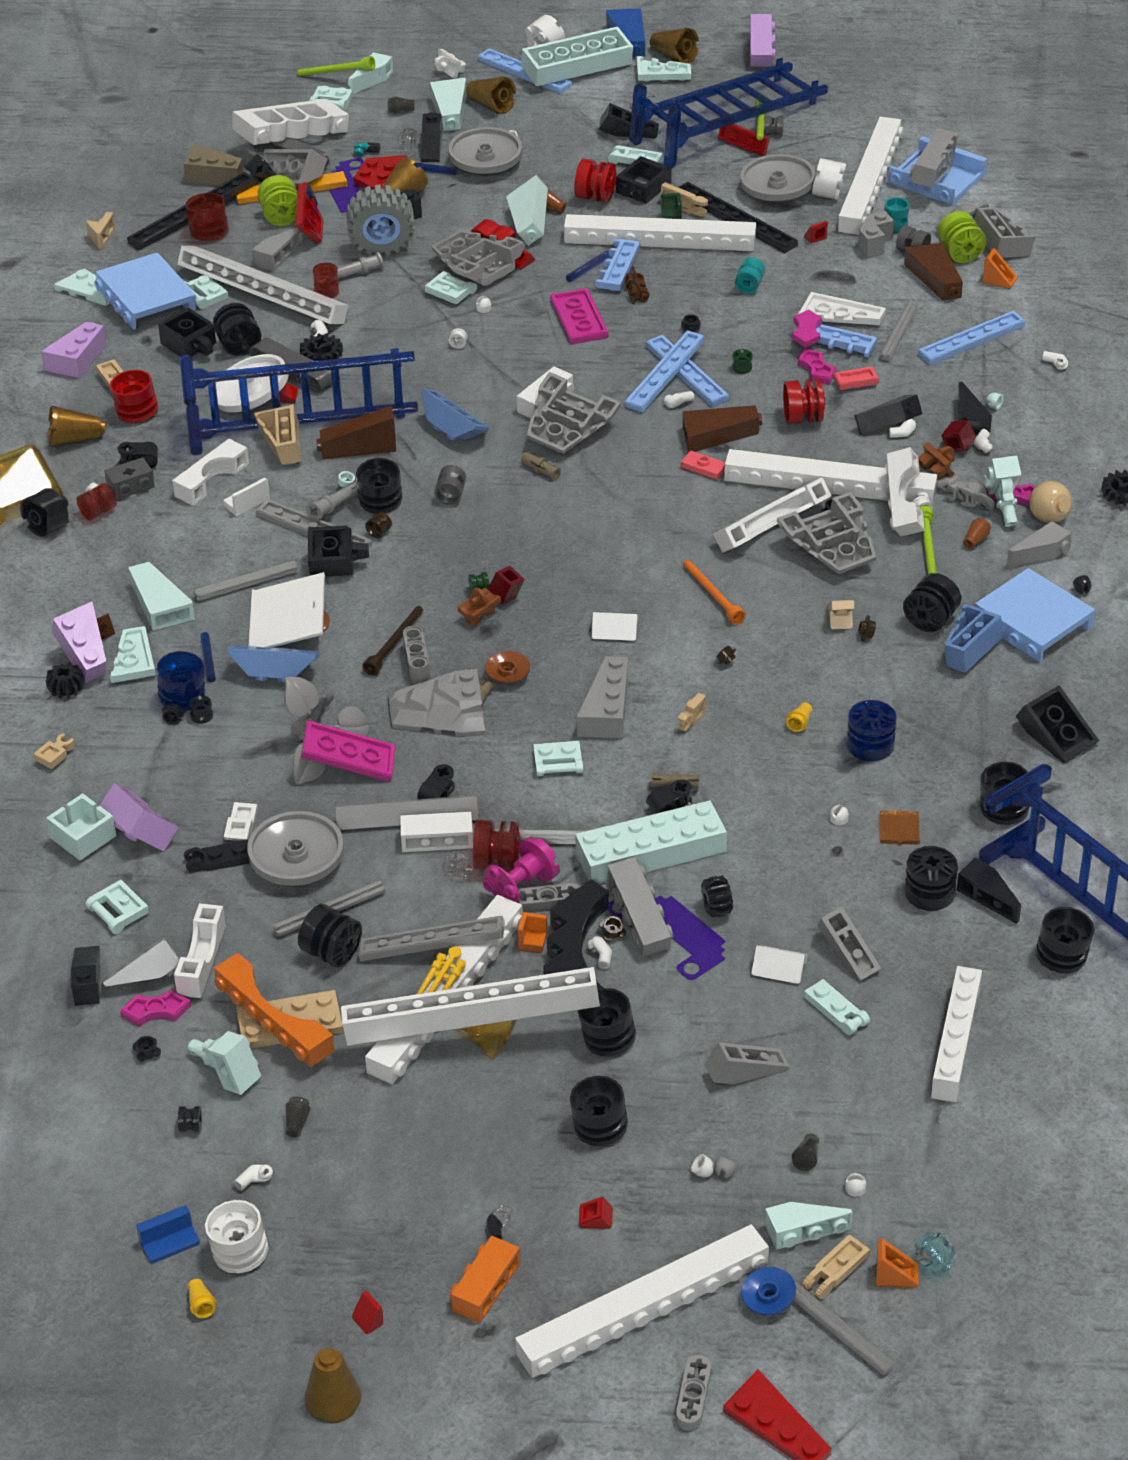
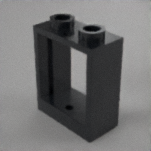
(645, 168)

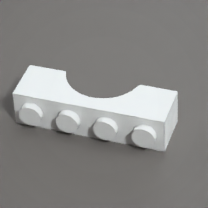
(226, 458)
(902, 468)
(194, 969)

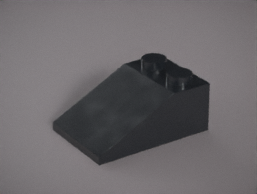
(1057, 725)

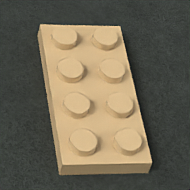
(316, 1006)

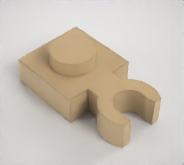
(693, 712)
(53, 753)

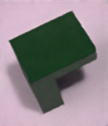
(671, 206)

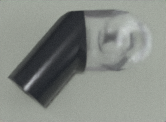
(497, 1220)

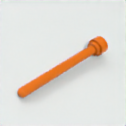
(734, 613)

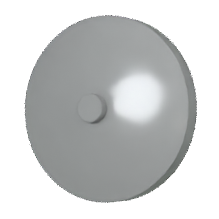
(485, 150)
(777, 177)
(295, 848)

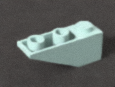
(364, 79)
(802, 1222)

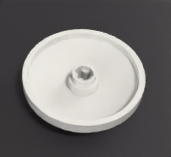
(258, 388)

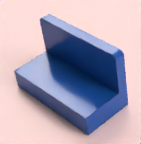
(167, 1234)

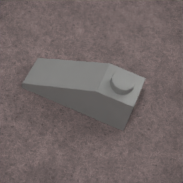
(276, 249)
(1040, 546)
(848, 943)
(149, 964)
(744, 1063)

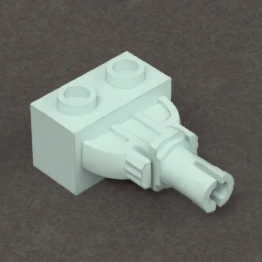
(1001, 480)
(231, 1060)

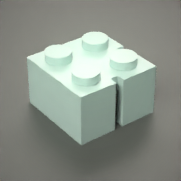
(88, 827)

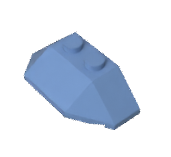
(450, 418)
(271, 662)

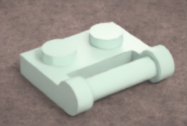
(339, 96)
(450, 288)
(209, 290)
(558, 757)
(123, 901)

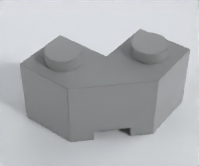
(874, 233)

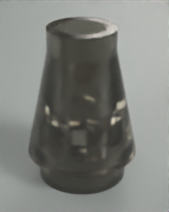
(399, 105)
(296, 1114)
(806, 1153)

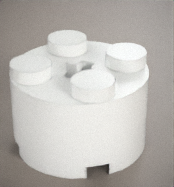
(543, 31)
(828, 179)

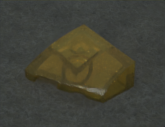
(491, 1036)

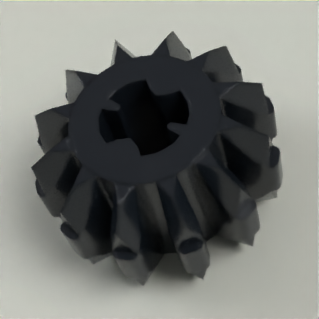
(65, 680)
(717, 896)

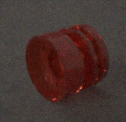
(207, 216)
(495, 844)

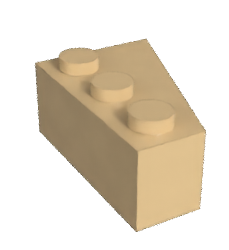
(281, 432)

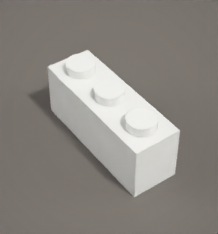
(527, 397)
(436, 831)

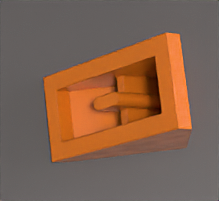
(998, 271)
(895, 1267)

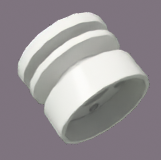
(236, 1236)

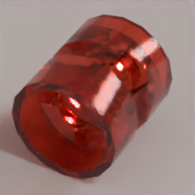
(326, 279)
(96, 501)

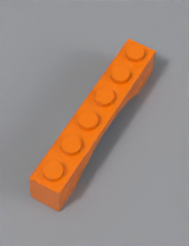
(304, 1037)

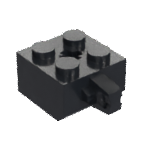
(187, 333)
(333, 550)

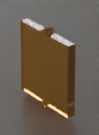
(899, 827)

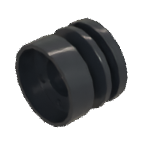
(236, 329)
(379, 485)
(932, 602)
(995, 778)
(931, 878)
(329, 935)
(1064, 939)
(610, 1027)
(598, 1110)

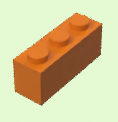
(485, 1278)

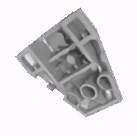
(478, 257)
(565, 417)
(834, 536)
(440, 703)

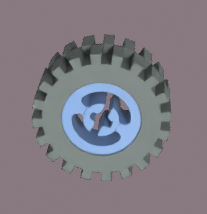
(379, 207)

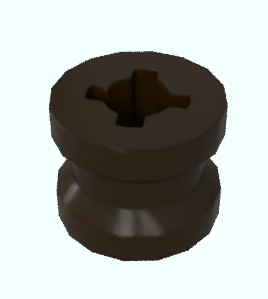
(378, 524)

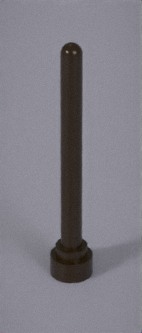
(373, 664)

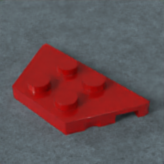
(376, 171)
(308, 216)

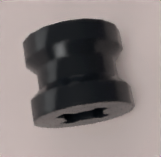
(201, 709)
(189, 1118)

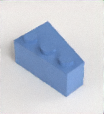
(972, 637)

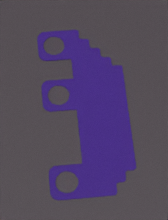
(344, 194)
(690, 934)

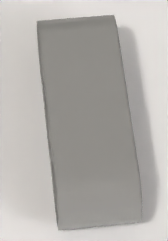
(416, 654)

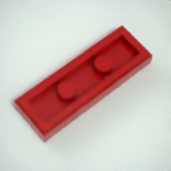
(744, 138)

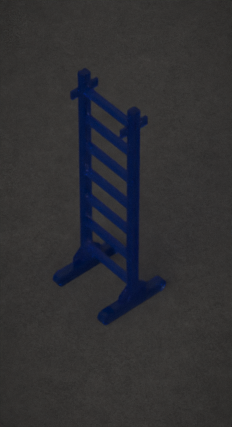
(678, 132)
(200, 378)
(1022, 843)

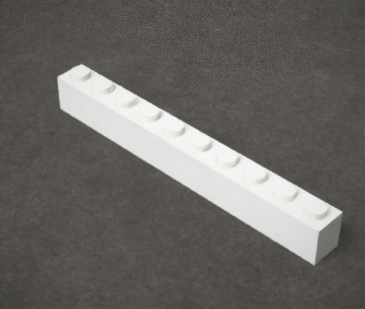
(870, 175)
(661, 232)
(263, 285)
(839, 477)
(470, 1006)
(392, 1056)
(641, 1301)

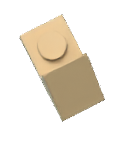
(101, 231)
(841, 614)

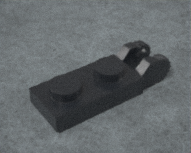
(217, 856)

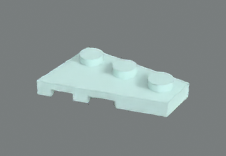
(662, 71)
(81, 284)
(133, 657)

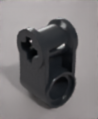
(259, 168)
(138, 450)
(438, 784)
(669, 797)

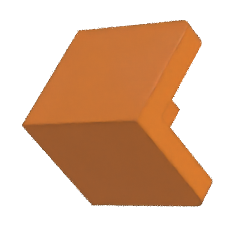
(532, 932)

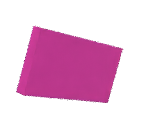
(579, 316)
(348, 751)

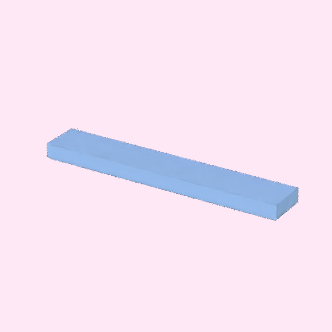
(514, 67)
(971, 337)
(664, 371)
(691, 374)

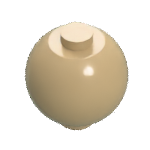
(1050, 502)

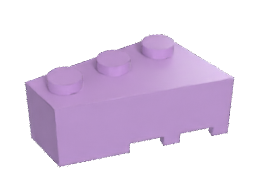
(761, 40)
(75, 350)
(81, 640)
(137, 819)

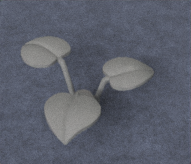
(299, 699)

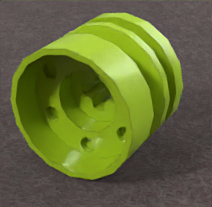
(278, 200)
(961, 236)

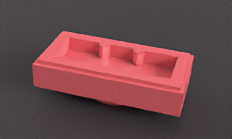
(856, 378)
(703, 465)

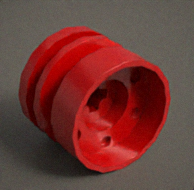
(595, 180)
(133, 396)
(803, 401)

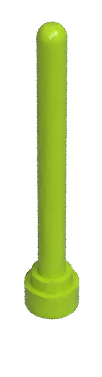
(367, 64)
(760, 123)
(927, 536)

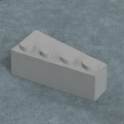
(935, 159)
(605, 703)
(638, 906)

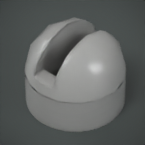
(726, 1166)

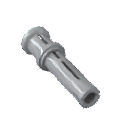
(363, 265)
(327, 504)

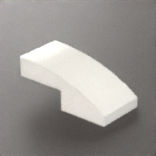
(241, 822)

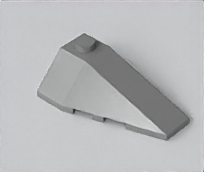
(296, 164)

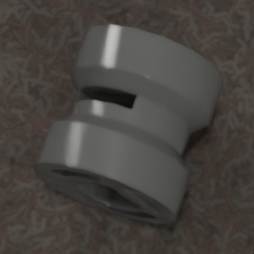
(773, 125)

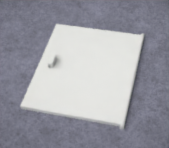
(287, 612)

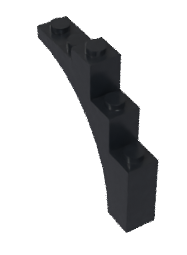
(571, 923)

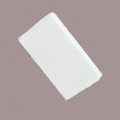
(248, 497)
(614, 626)
(778, 964)

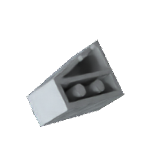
(1002, 234)

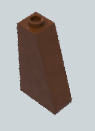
(935, 269)
(719, 426)
(359, 436)

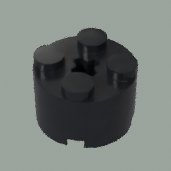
(45, 511)

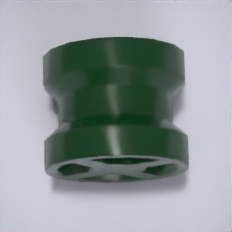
(742, 361)
(480, 581)

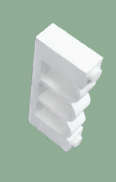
(289, 121)

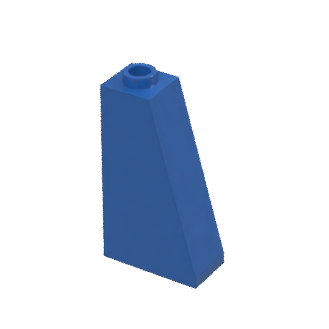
(631, 25)

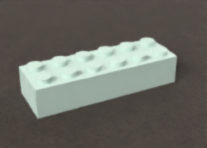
(576, 56)
(654, 840)

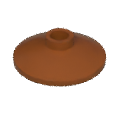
(507, 667)

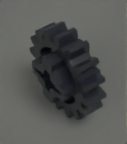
(321, 347)
(1116, 487)

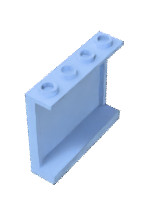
(964, 174)
(143, 288)
(1036, 612)

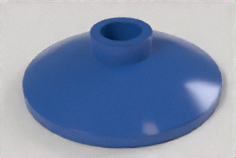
(768, 1282)

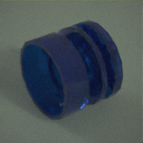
(180, 678)
(871, 730)

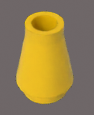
(798, 718)
(201, 1300)

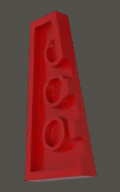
(775, 1420)

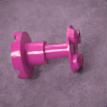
(534, 862)

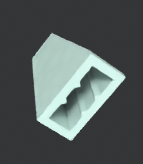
(449, 100)
(529, 209)
(159, 597)

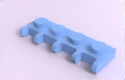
(619, 265)
(846, 340)

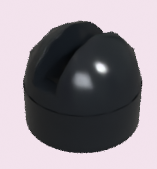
(1082, 584)

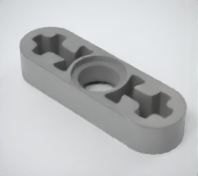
(537, 892)
(688, 1382)

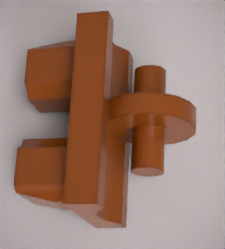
(940, 458)
(480, 603)

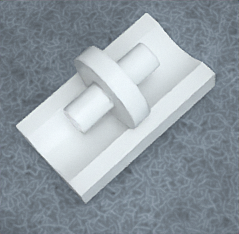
(449, 63)

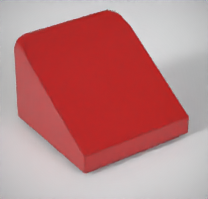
(816, 232)
(524, 260)
(288, 393)
(596, 1214)
(368, 1313)

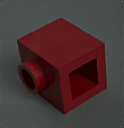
(958, 435)
(506, 584)

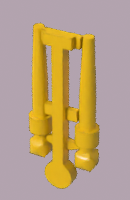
(454, 954)

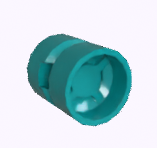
(898, 210)
(749, 275)

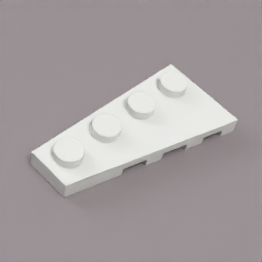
(843, 310)

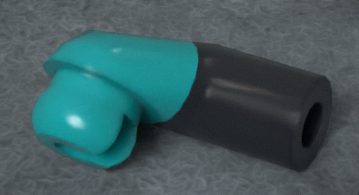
(360, 148)

